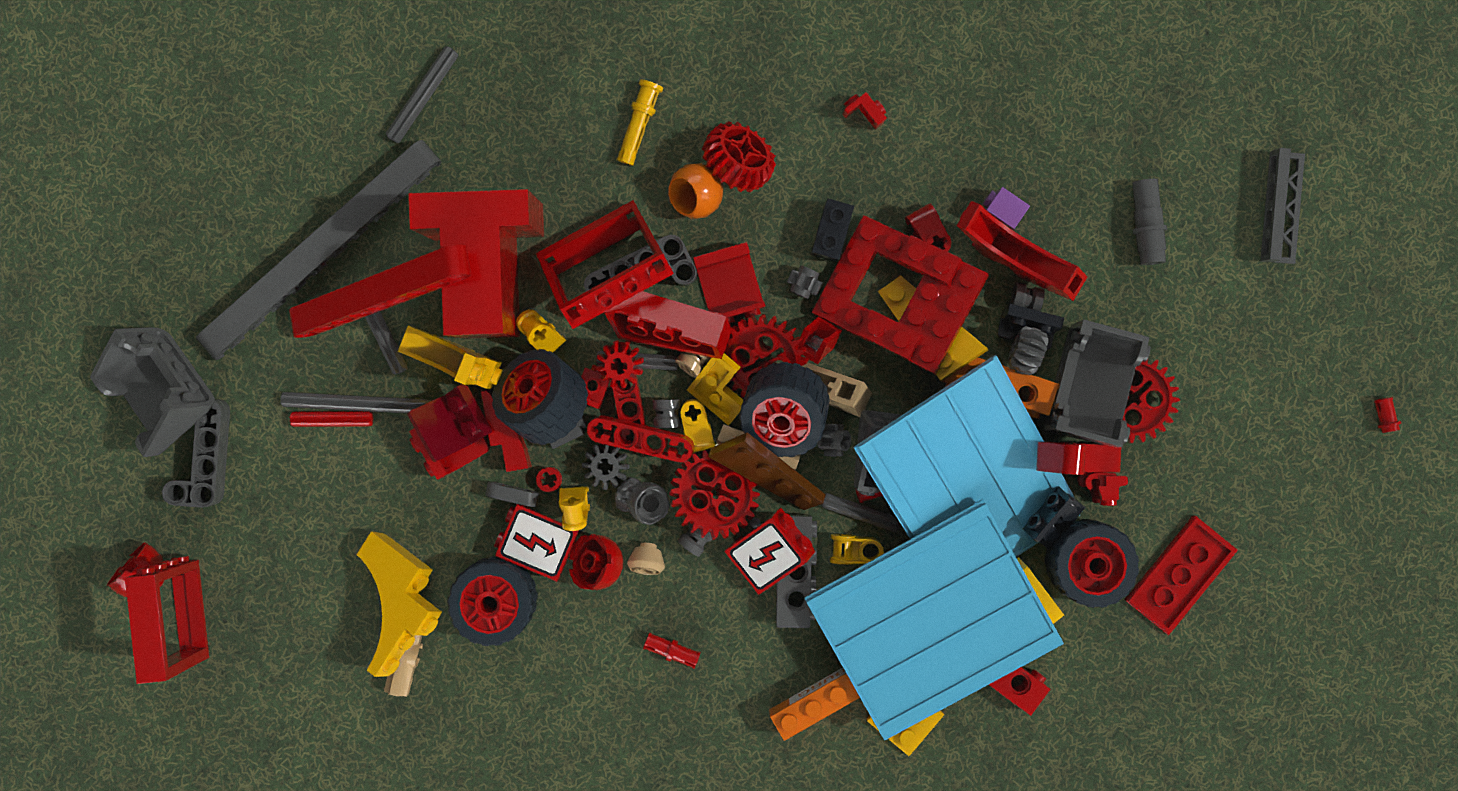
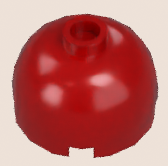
(141, 558)
(595, 562)

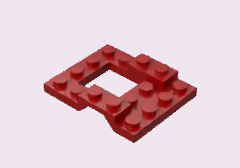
(934, 311)

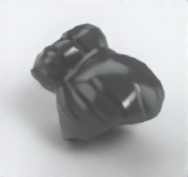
(643, 500)

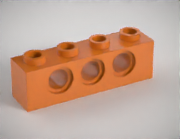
(1041, 390)

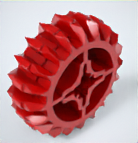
(738, 156)

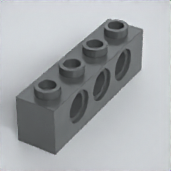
(797, 615)

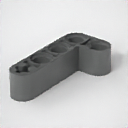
(676, 261)
(203, 451)

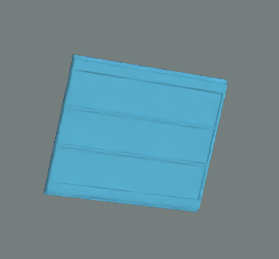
(961, 449)
(934, 620)

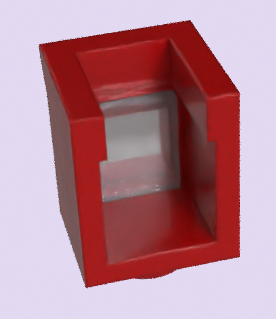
(819, 339)

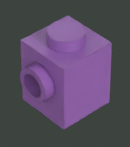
(1005, 207)

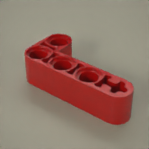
(1077, 458)

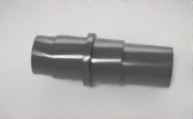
(1149, 222)

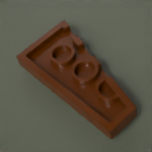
(763, 467)

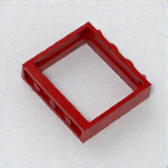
(587, 243)
(148, 625)

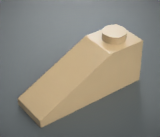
(844, 392)

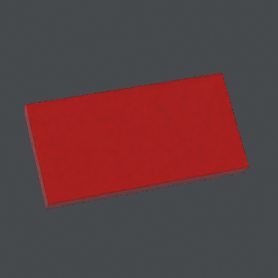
(1181, 574)

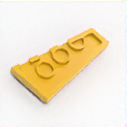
(965, 346)

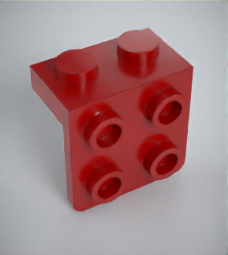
(452, 462)

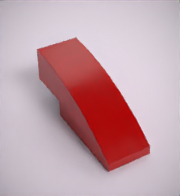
(513, 445)

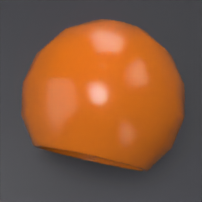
(695, 191)

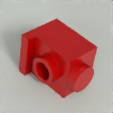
(596, 397)

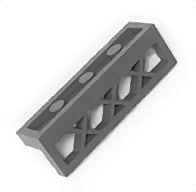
(1276, 206)

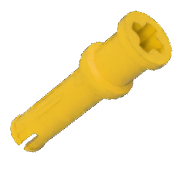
(642, 111)

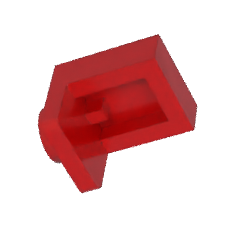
(871, 109)

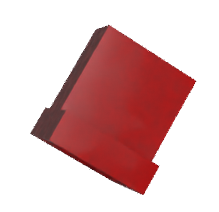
(489, 227)

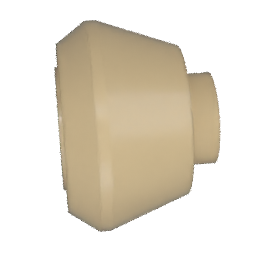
(646, 560)

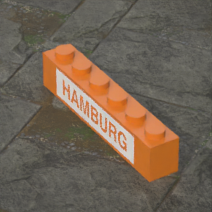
(813, 704)

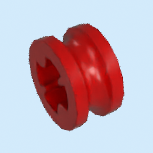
(547, 488)

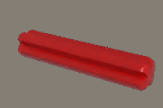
(331, 419)

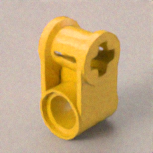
(538, 331)
(697, 429)
(574, 507)
(852, 549)

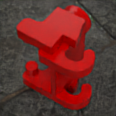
(1103, 486)

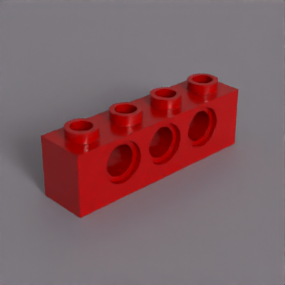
(1028, 693)

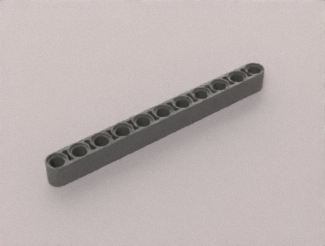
(317, 249)

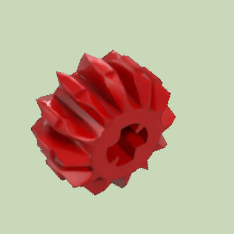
(614, 371)

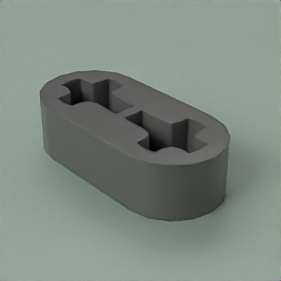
(512, 494)

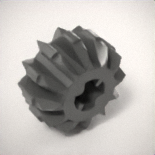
(1028, 350)
(599, 472)

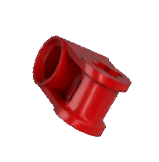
(928, 226)

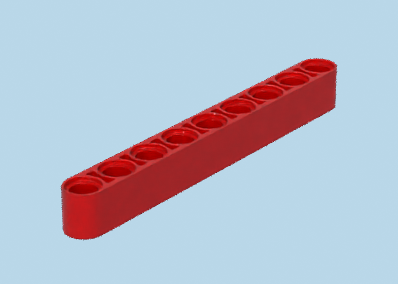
(381, 291)

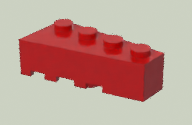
(670, 325)

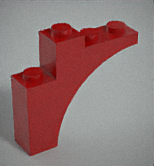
(1023, 257)

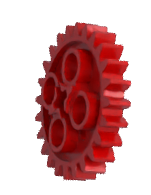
(750, 337)
(1149, 416)
(708, 518)

